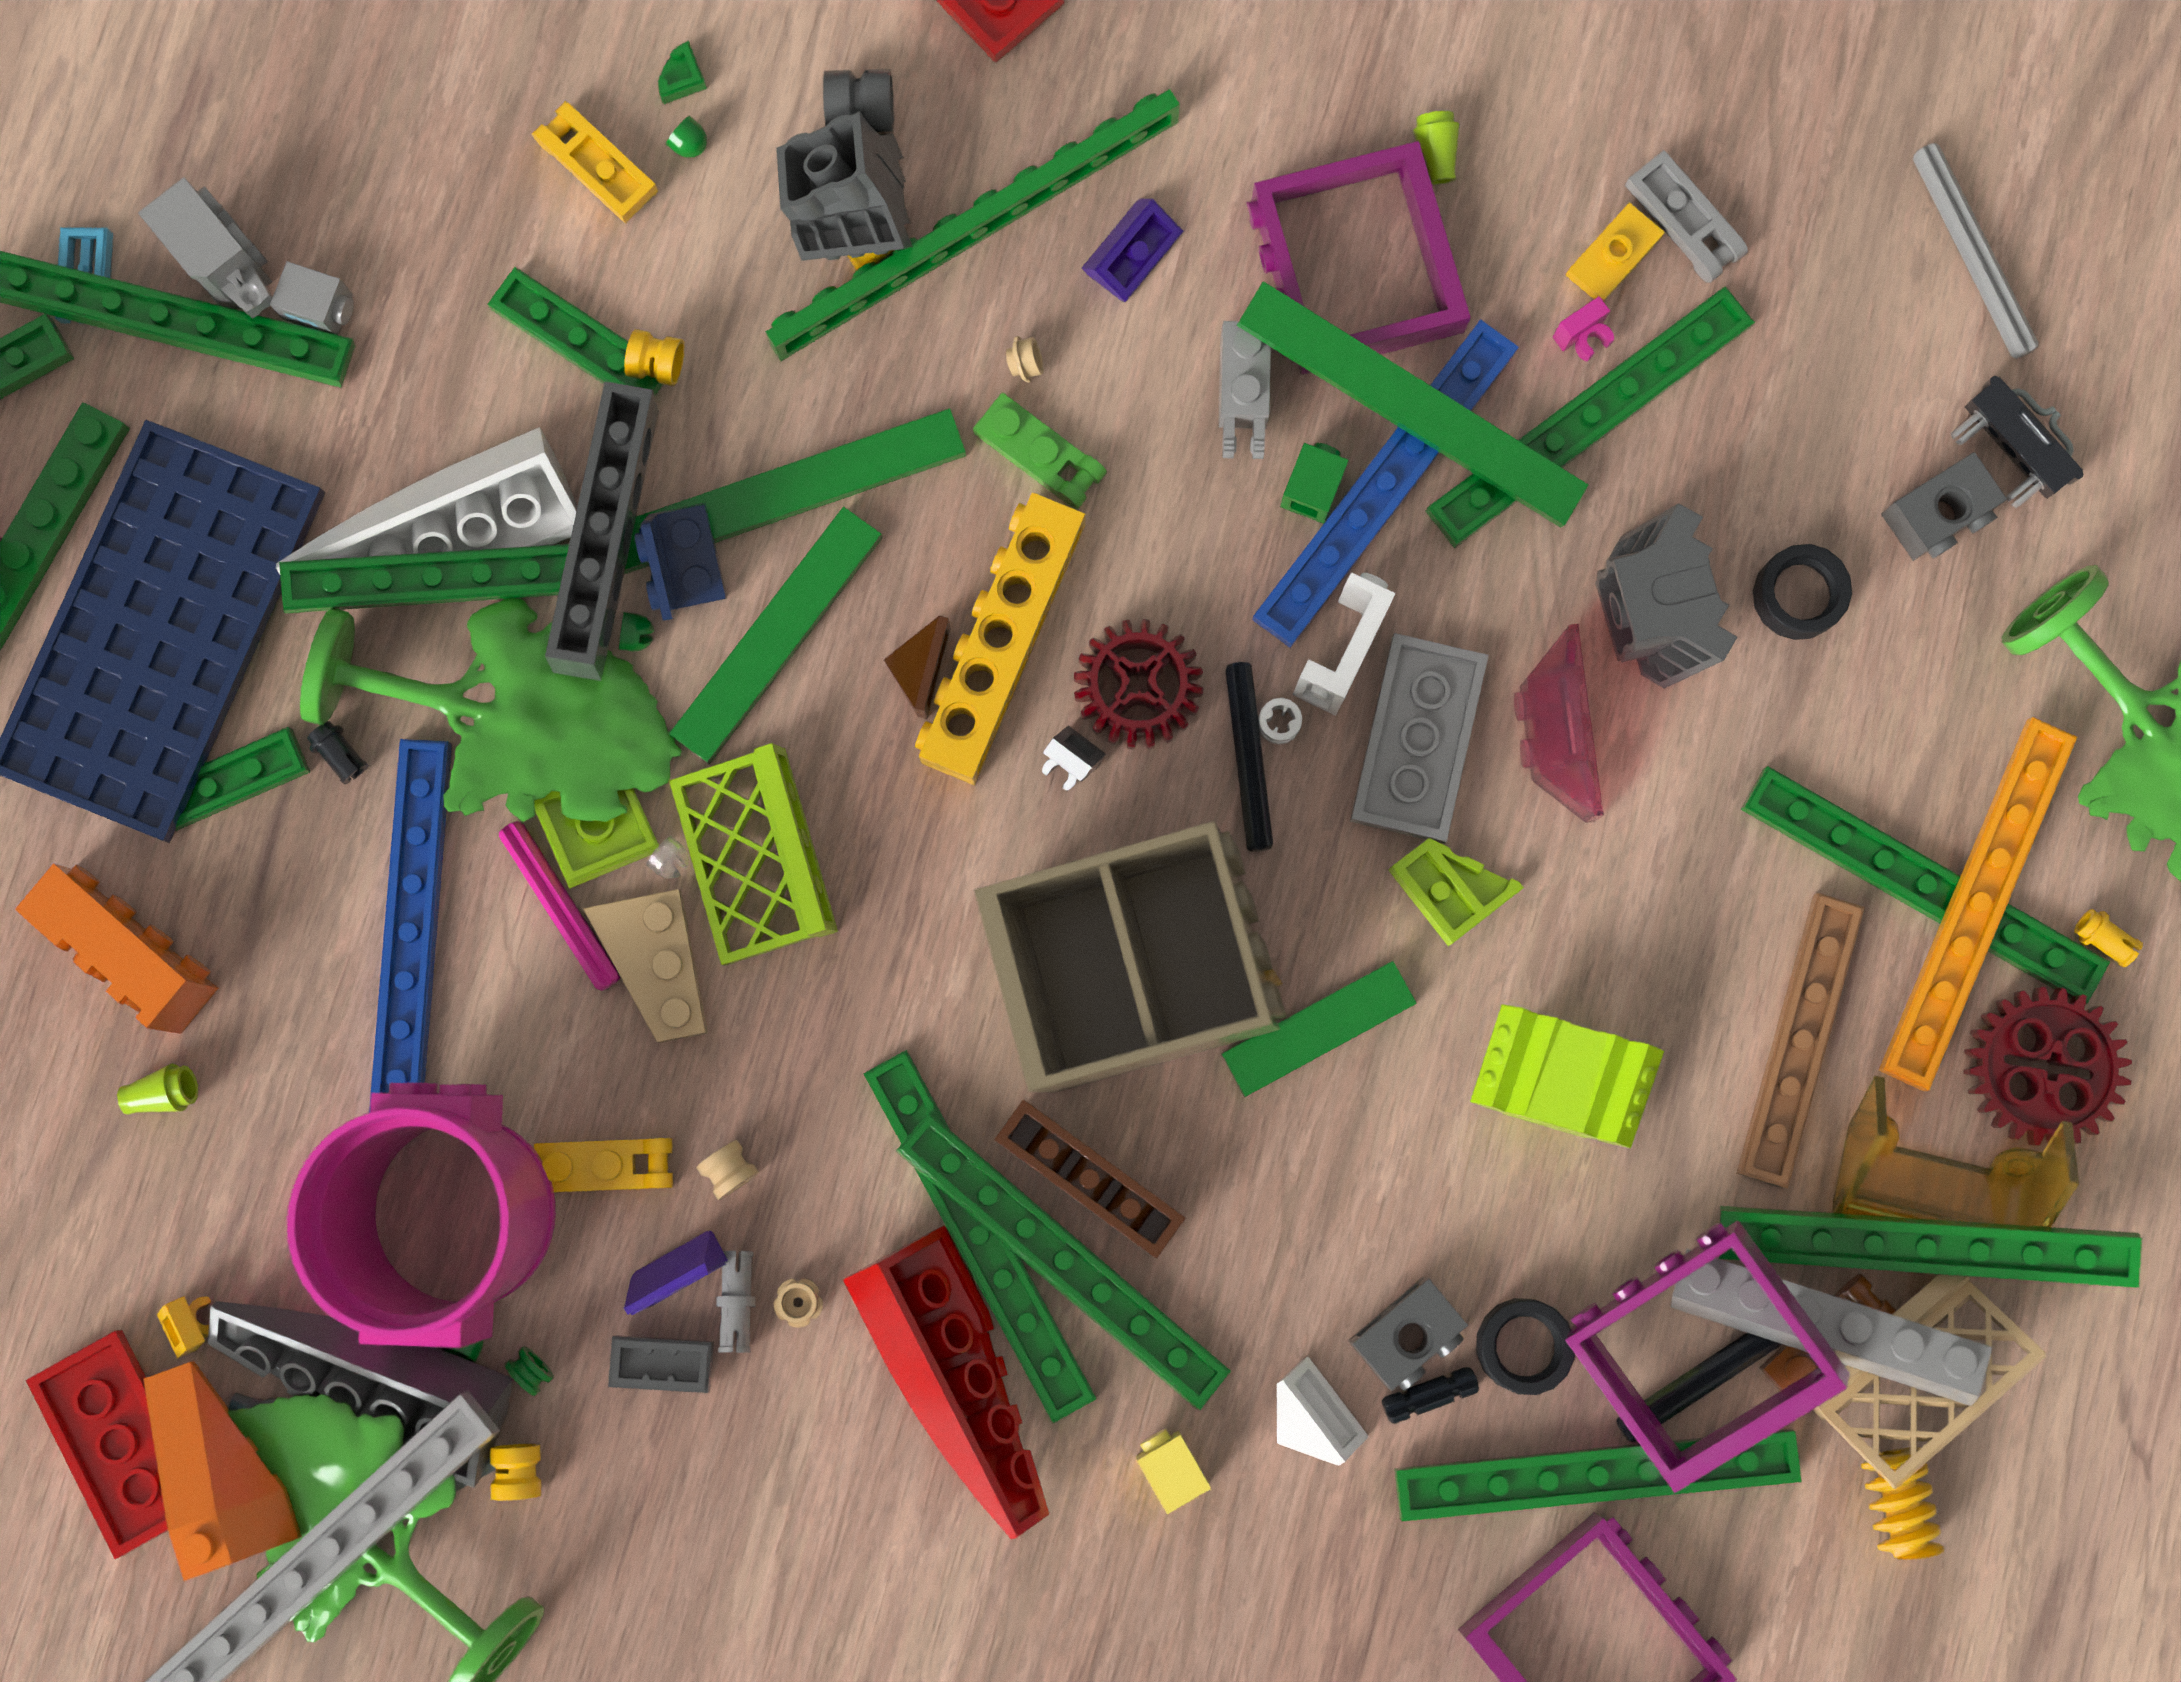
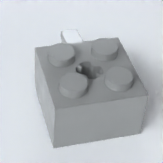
(210, 247)

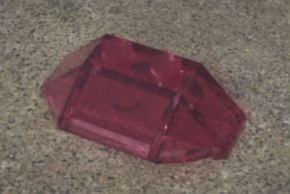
(1559, 728)

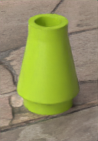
(1438, 141)
(161, 1091)

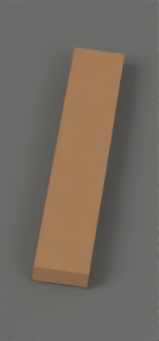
(1800, 1040)

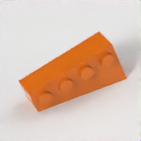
(118, 948)

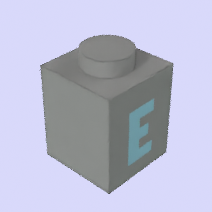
(312, 299)

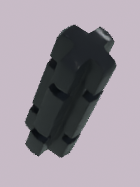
(1430, 1395)

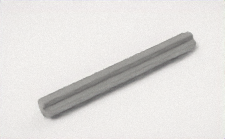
(1975, 250)

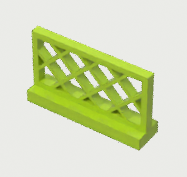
(792, 842)

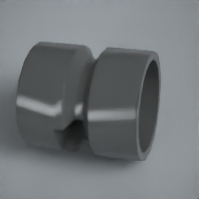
(869, 95)

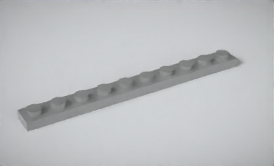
(333, 1545)

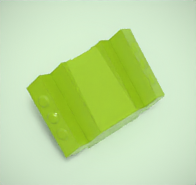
(1566, 1076)

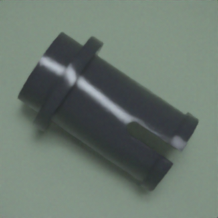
(336, 751)

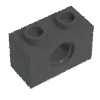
(1965, 488)
(1379, 1338)

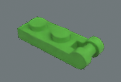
(1038, 450)

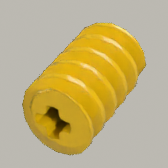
(1905, 1511)

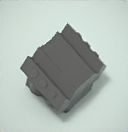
(843, 190)
(1664, 599)

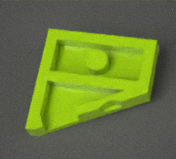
(1451, 889)

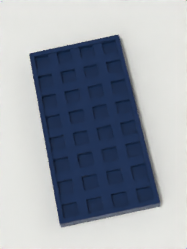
(156, 630)

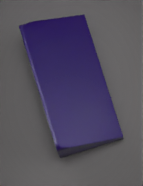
(1132, 248)
(674, 1272)

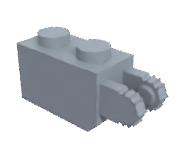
(1243, 388)

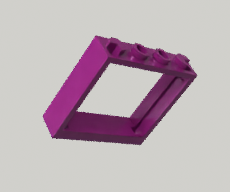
(1427, 222)
(1744, 1431)
(1642, 1574)

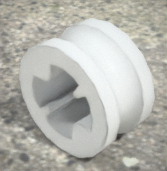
(1293, 726)

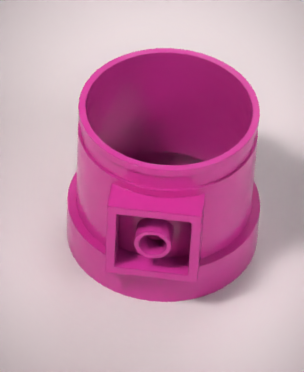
(335, 1217)

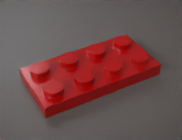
(105, 1434)

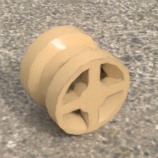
(727, 1170)

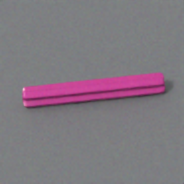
(559, 905)

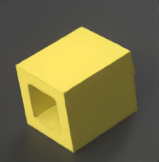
(1171, 1470)

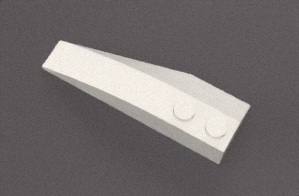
(484, 502)

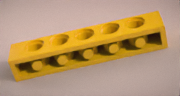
(1037, 521)

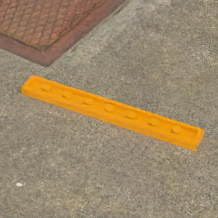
(1977, 904)

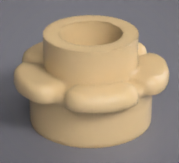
(1025, 358)
(785, 1307)

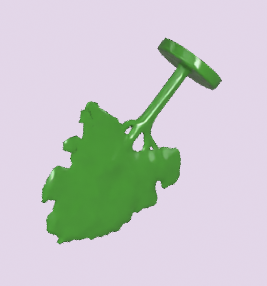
(536, 733)
(2144, 773)
(321, 1459)

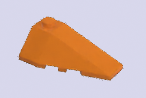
(212, 1481)

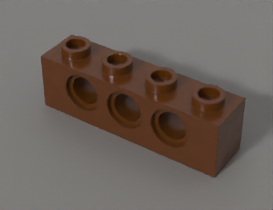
(1089, 1179)

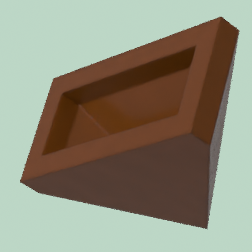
(919, 662)

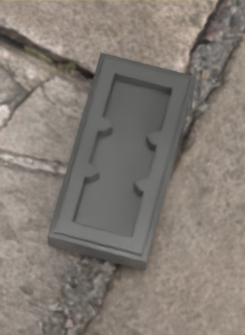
(661, 1364)

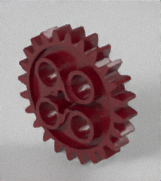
(2053, 1024)

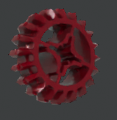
(1124, 669)

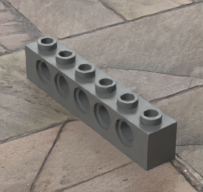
(602, 531)

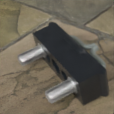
(2022, 438)

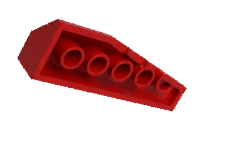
(942, 1358)

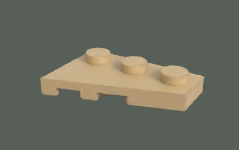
(655, 960)

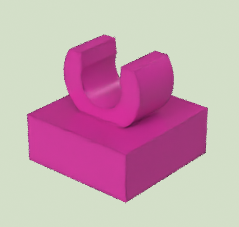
(1582, 325)

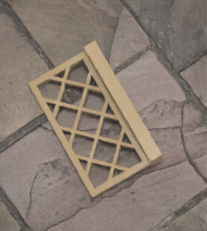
(1931, 1308)

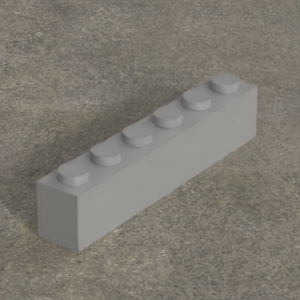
(1856, 1333)

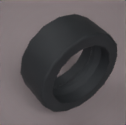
(1824, 563)
(1490, 1362)

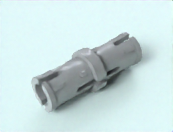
(736, 1302)

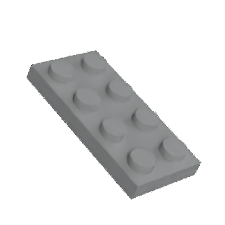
(1419, 738)

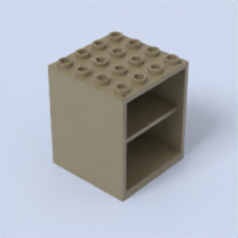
(1129, 958)

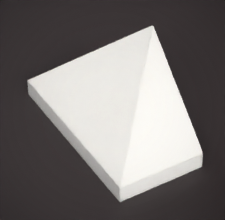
(1314, 1417)

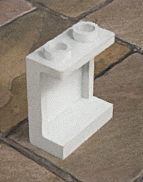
(1329, 688)

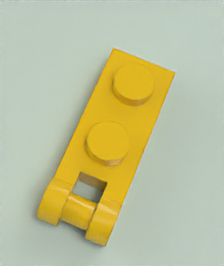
(596, 162)
(605, 1164)

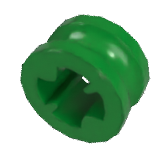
(529, 1370)

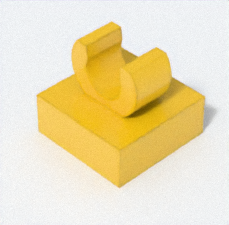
(182, 1326)

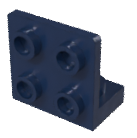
(680, 559)

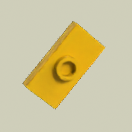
(1615, 253)

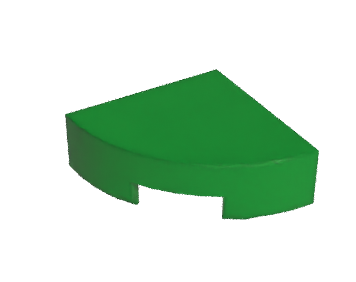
(680, 75)

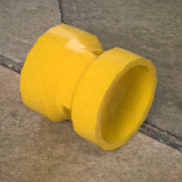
(654, 357)
(515, 1471)

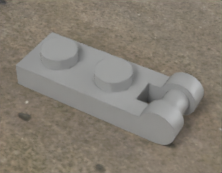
(1686, 215)

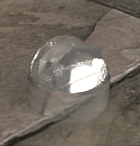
(666, 857)

